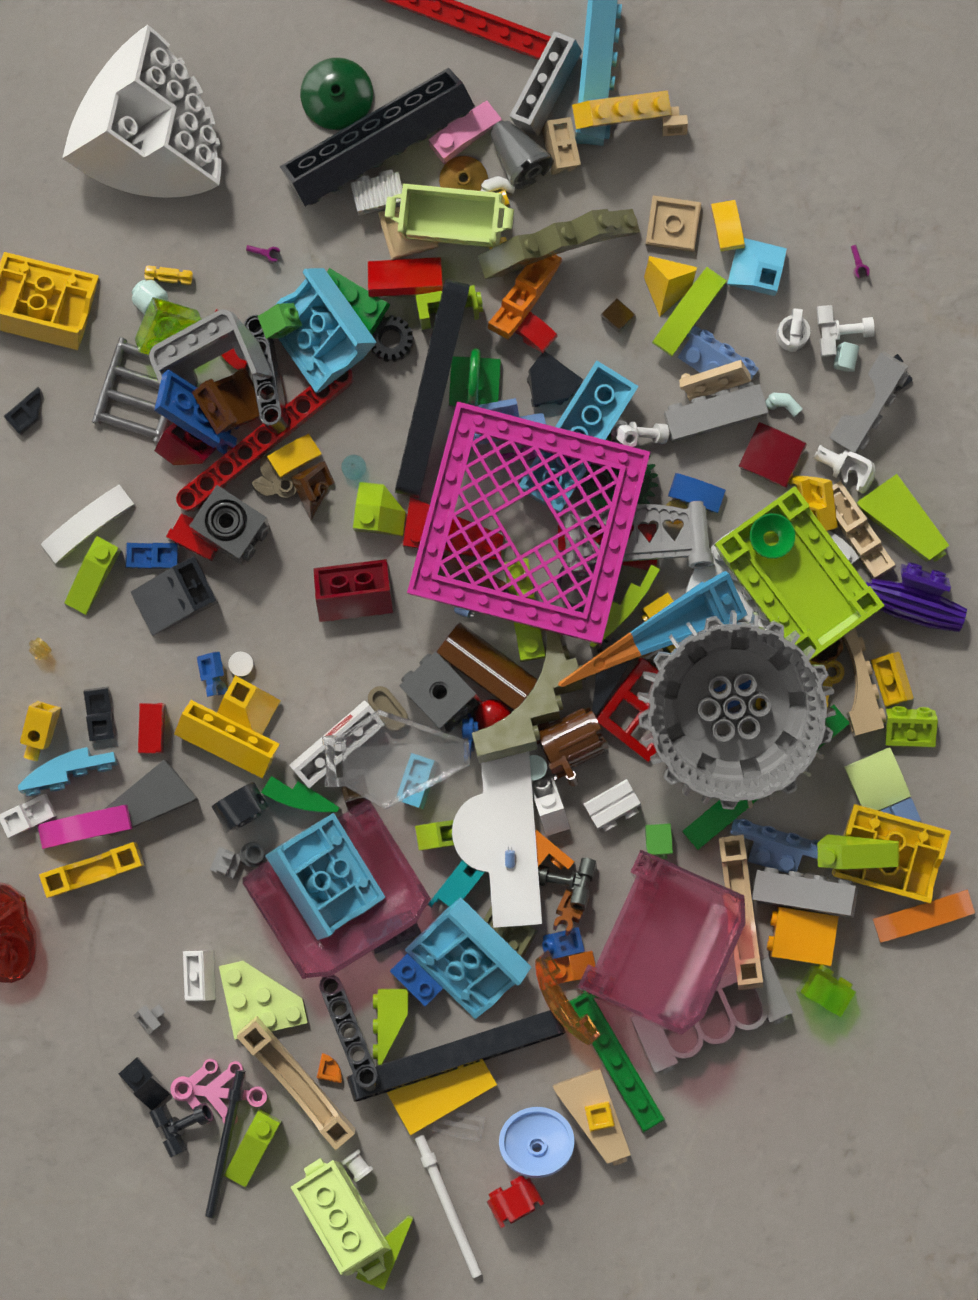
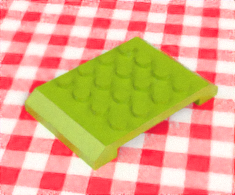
(810, 586)

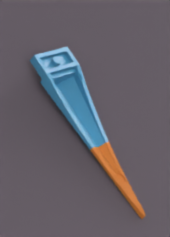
(703, 601)

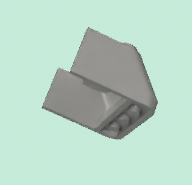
(205, 342)

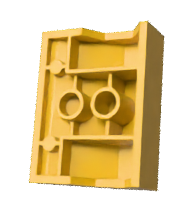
(45, 300)
(920, 853)

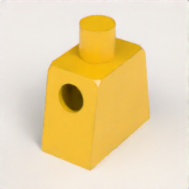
(39, 718)

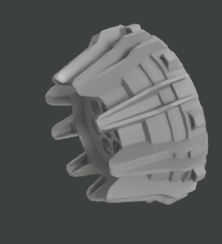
(738, 762)

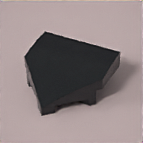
(551, 381)

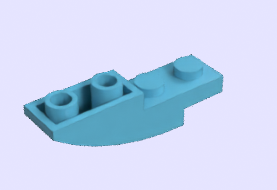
(56, 772)

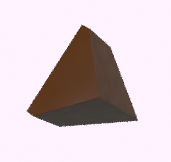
(312, 486)

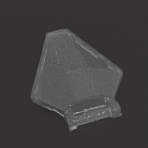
(393, 758)

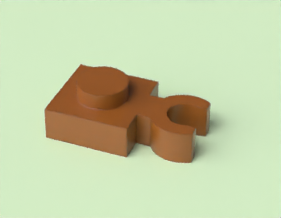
(567, 913)

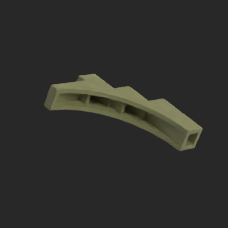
(556, 239)
(517, 731)

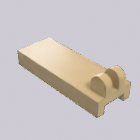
(715, 380)

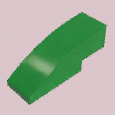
(298, 797)

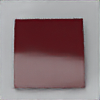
(772, 455)

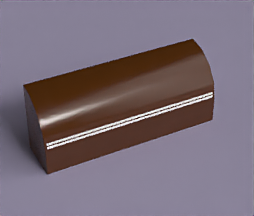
(487, 666)

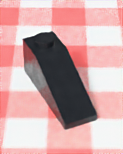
(606, 679)

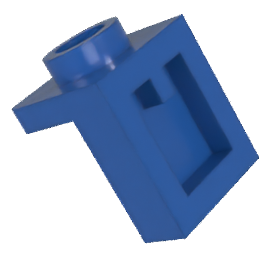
(562, 945)

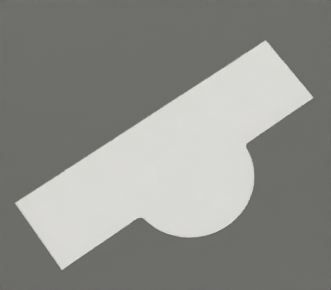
(493, 823)

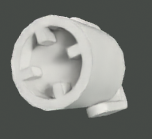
(793, 331)

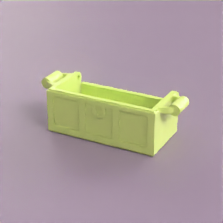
(450, 215)
(341, 1218)

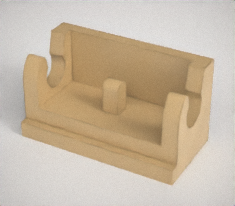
(561, 144)

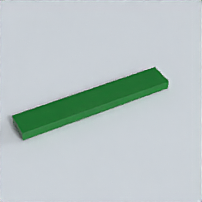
(619, 1065)

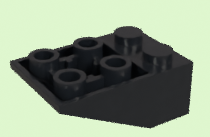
(174, 596)

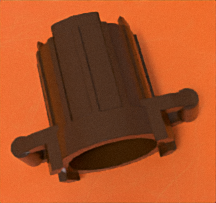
(571, 742)

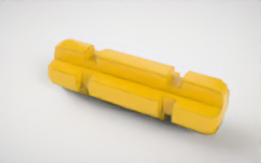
(168, 275)

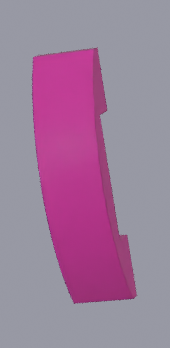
(84, 826)

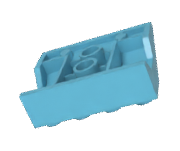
(330, 333)
(325, 876)
(468, 958)

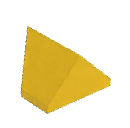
(668, 281)

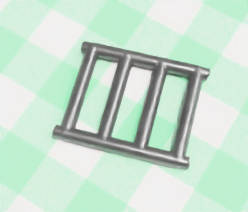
(108, 393)

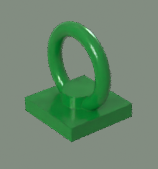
(474, 379)

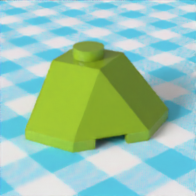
(378, 511)

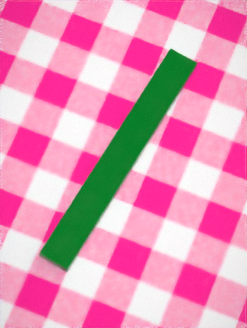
(717, 818)

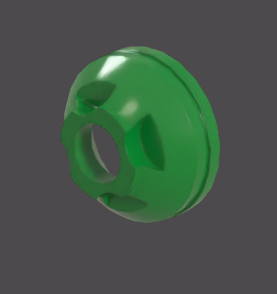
(777, 524)

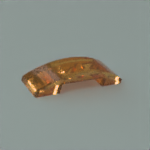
(581, 1027)

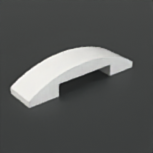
(86, 523)

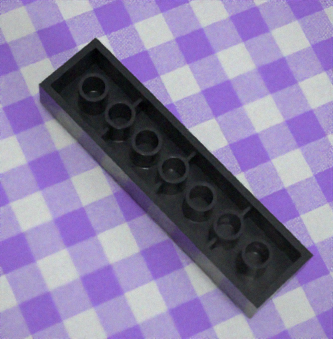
(377, 137)

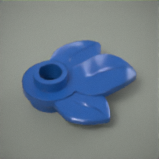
(468, 728)

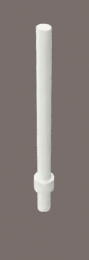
(429, 1160)

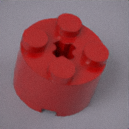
(514, 1201)

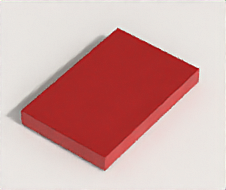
(404, 277)

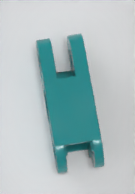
(457, 884)

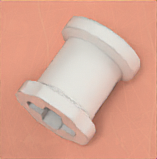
(356, 1165)

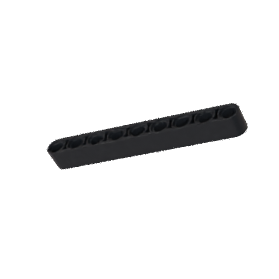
(432, 388)
(460, 1052)

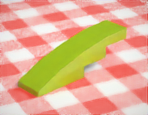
(633, 596)

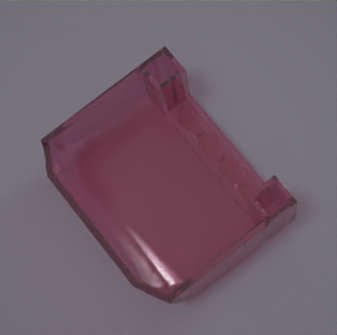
(357, 937)
(667, 946)

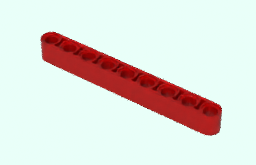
(259, 449)

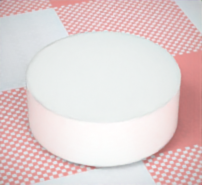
(241, 664)

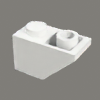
(549, 806)

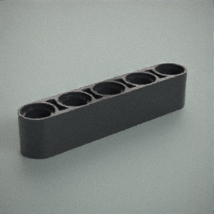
(266, 386)
(352, 1044)

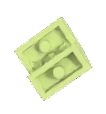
(877, 780)

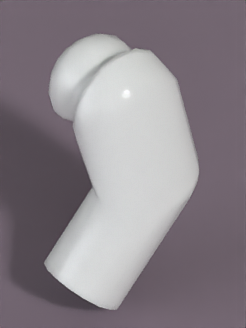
(497, 183)

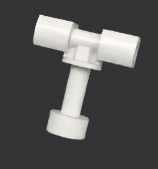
(832, 330)
(629, 433)

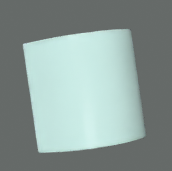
(846, 357)
(538, 767)

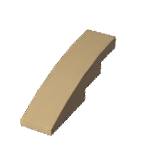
(860, 534)

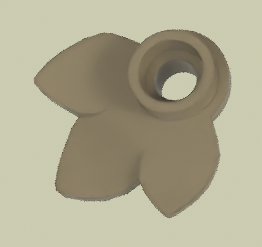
(270, 482)

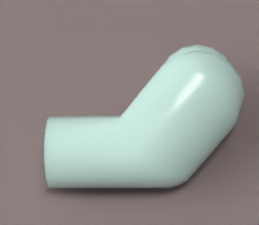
(783, 400)

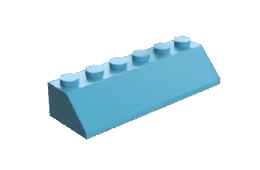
(597, 62)
(590, 413)

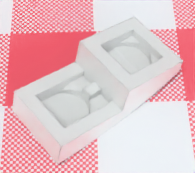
(27, 815)

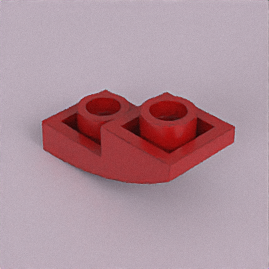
(536, 333)

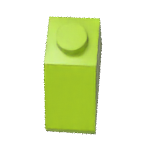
(434, 835)

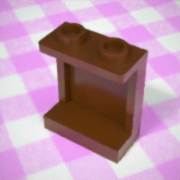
(228, 401)

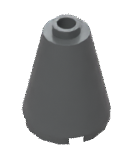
(519, 154)

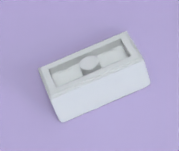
(199, 975)

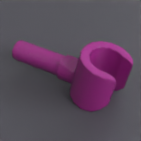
(264, 252)
(858, 262)
(531, 456)

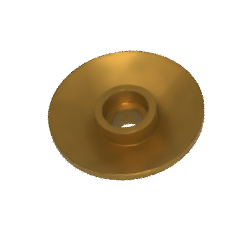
(463, 165)

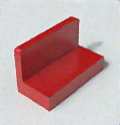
(184, 537)
(151, 728)

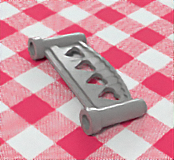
(690, 542)

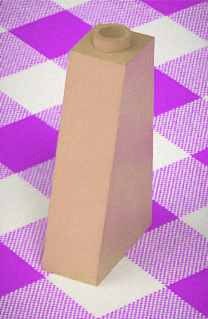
(590, 1090)

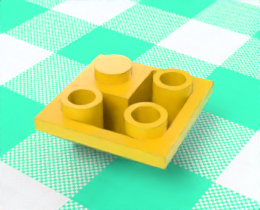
(248, 705)

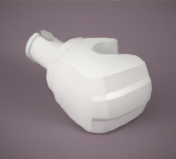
(848, 463)

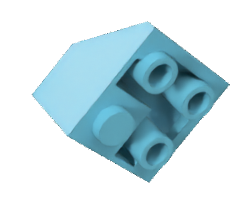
(757, 267)

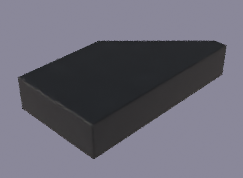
(25, 412)

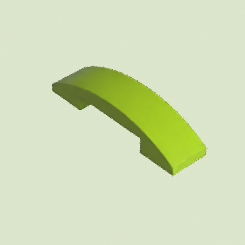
(689, 311)

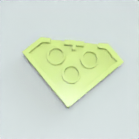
(256, 994)

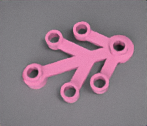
(213, 1091)

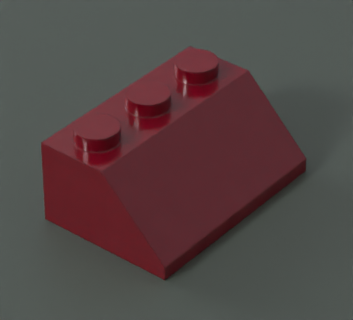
(352, 590)

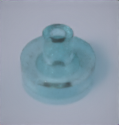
(353, 473)

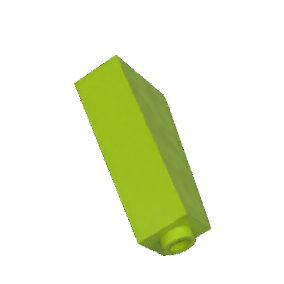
(903, 518)

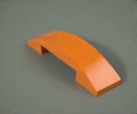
(923, 916)

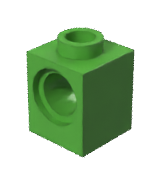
(280, 320)
(659, 840)

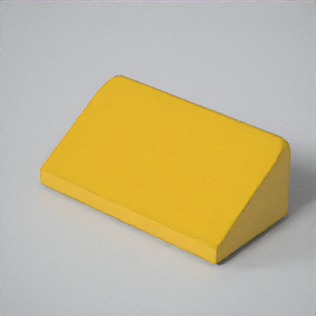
(892, 679)

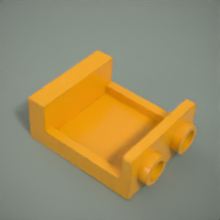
(802, 935)

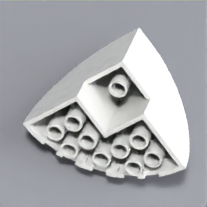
(145, 124)

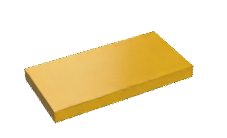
(438, 1096)

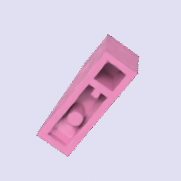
(463, 132)

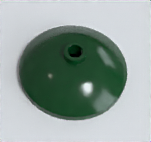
(340, 109)

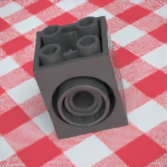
(240, 538)
(429, 682)

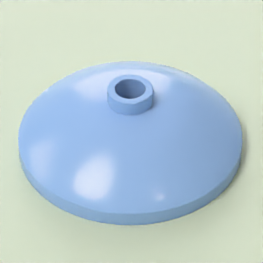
(533, 1129)

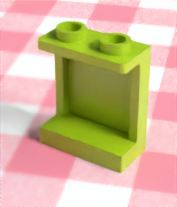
(429, 304)

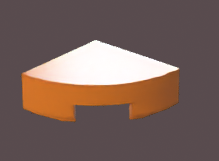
(329, 1069)

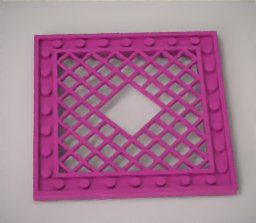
(563, 443)

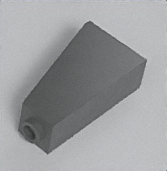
(154, 795)

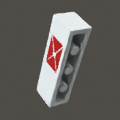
(312, 763)

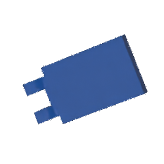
(180, 407)

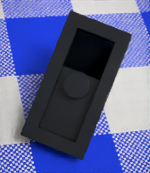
(144, 1083)

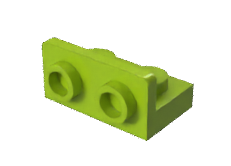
(911, 727)

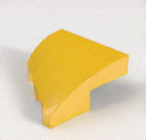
(820, 497)

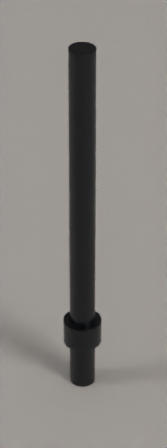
(235, 1096)

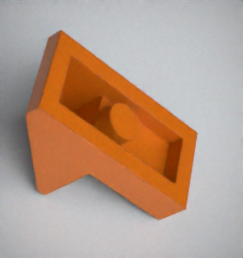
(546, 847)
(573, 966)

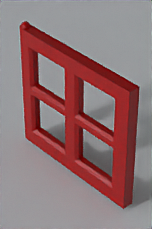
(624, 693)

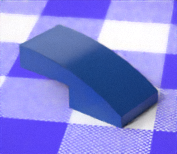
(691, 489)
(151, 555)

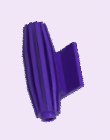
(920, 598)

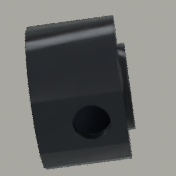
(240, 807)

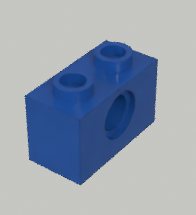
(416, 979)

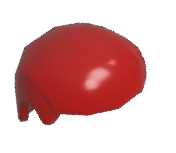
(489, 713)

